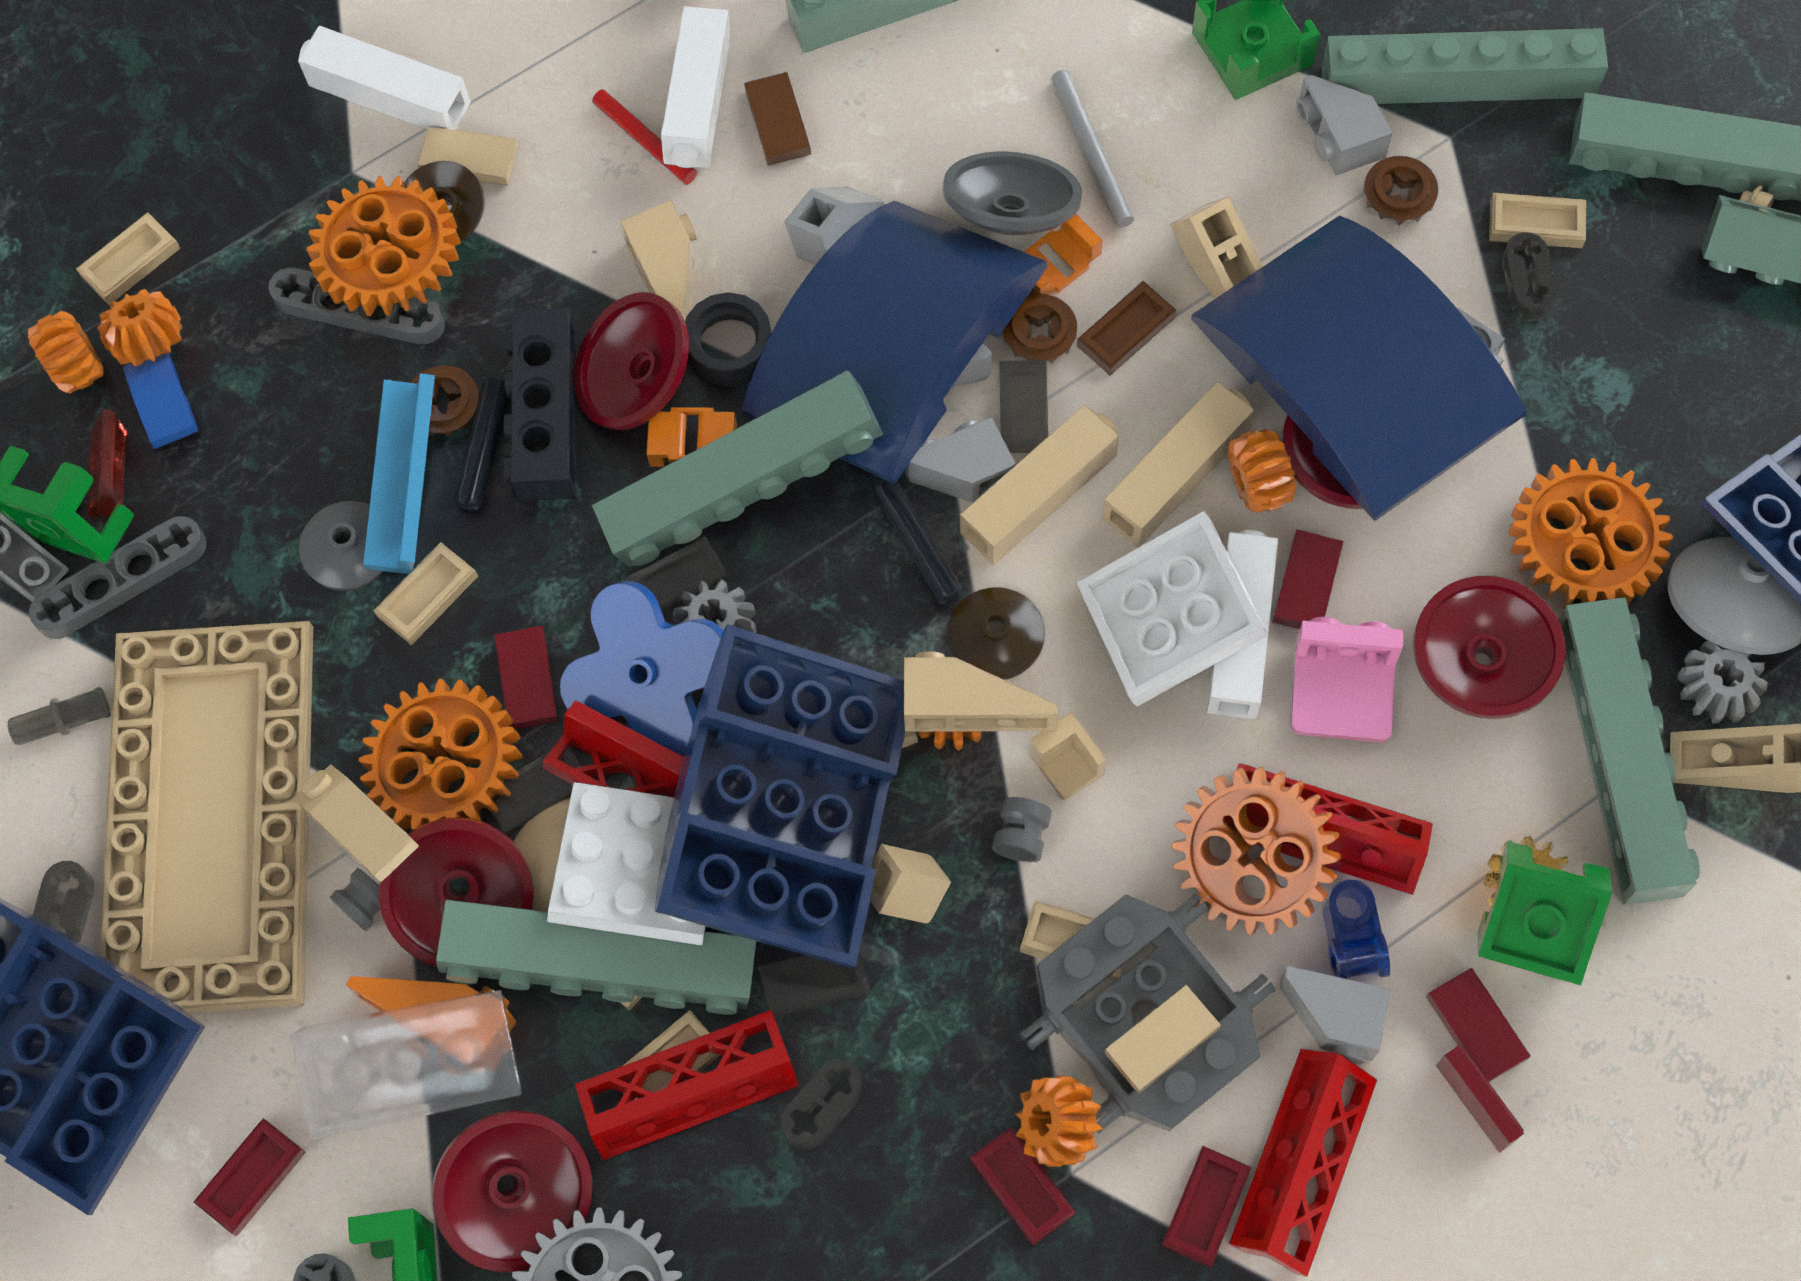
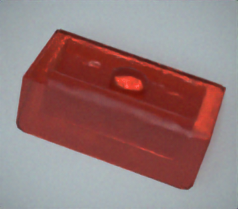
(106, 465)

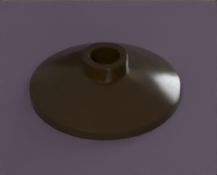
(458, 188)
(1000, 653)

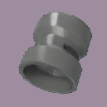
(1022, 829)

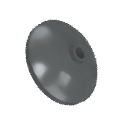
(1012, 192)

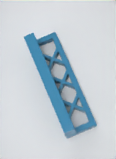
(398, 475)

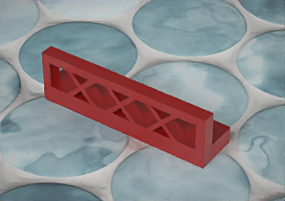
(619, 750)
(1367, 848)
(688, 1101)
(1297, 1153)

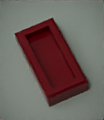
(1307, 579)
(526, 677)
(1478, 1024)
(1480, 1098)
(249, 1177)
(1022, 1187)
(1206, 1206)

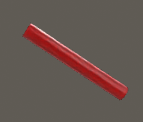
(639, 133)

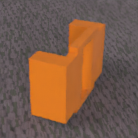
(1075, 245)
(668, 432)

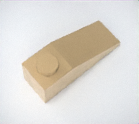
(1217, 246)
(663, 252)
(957, 696)
(1740, 757)
(355, 822)

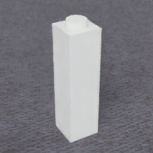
(383, 80)
(695, 87)
(1238, 679)

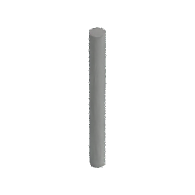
(1092, 148)

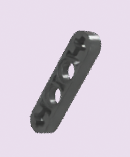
(391, 326)
(121, 583)

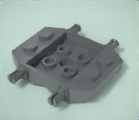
(1176, 962)

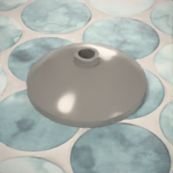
(1733, 599)

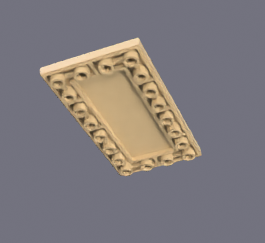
(204, 814)

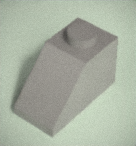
(1338, 1011)

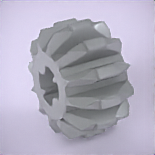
(717, 604)
(1721, 682)

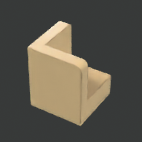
(1067, 757)
(907, 884)

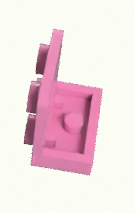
(1345, 680)

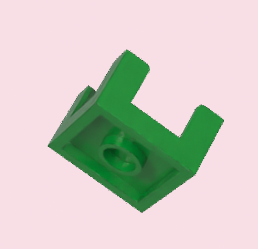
(1253, 43)
(52, 515)
(1544, 916)
(399, 1235)

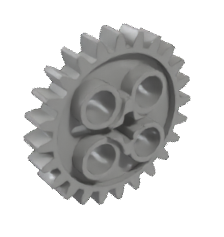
(621, 1248)

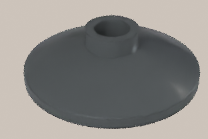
(332, 563)

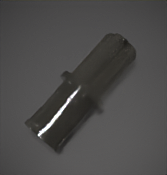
(59, 716)

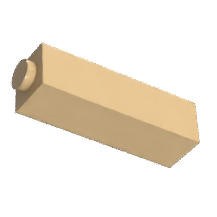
(1177, 463)
(1039, 484)

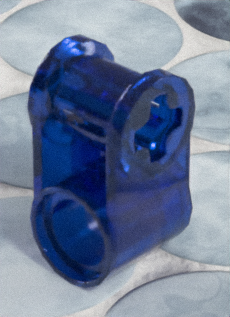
(1357, 943)

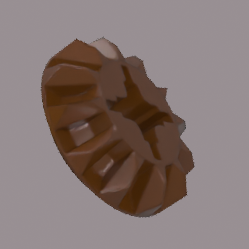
(1406, 173)
(1039, 310)
(458, 387)

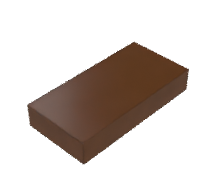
(777, 118)
(1126, 328)

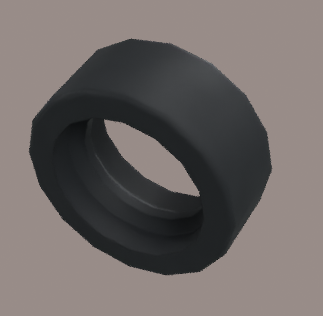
(722, 308)

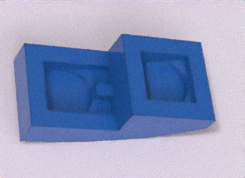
(160, 400)

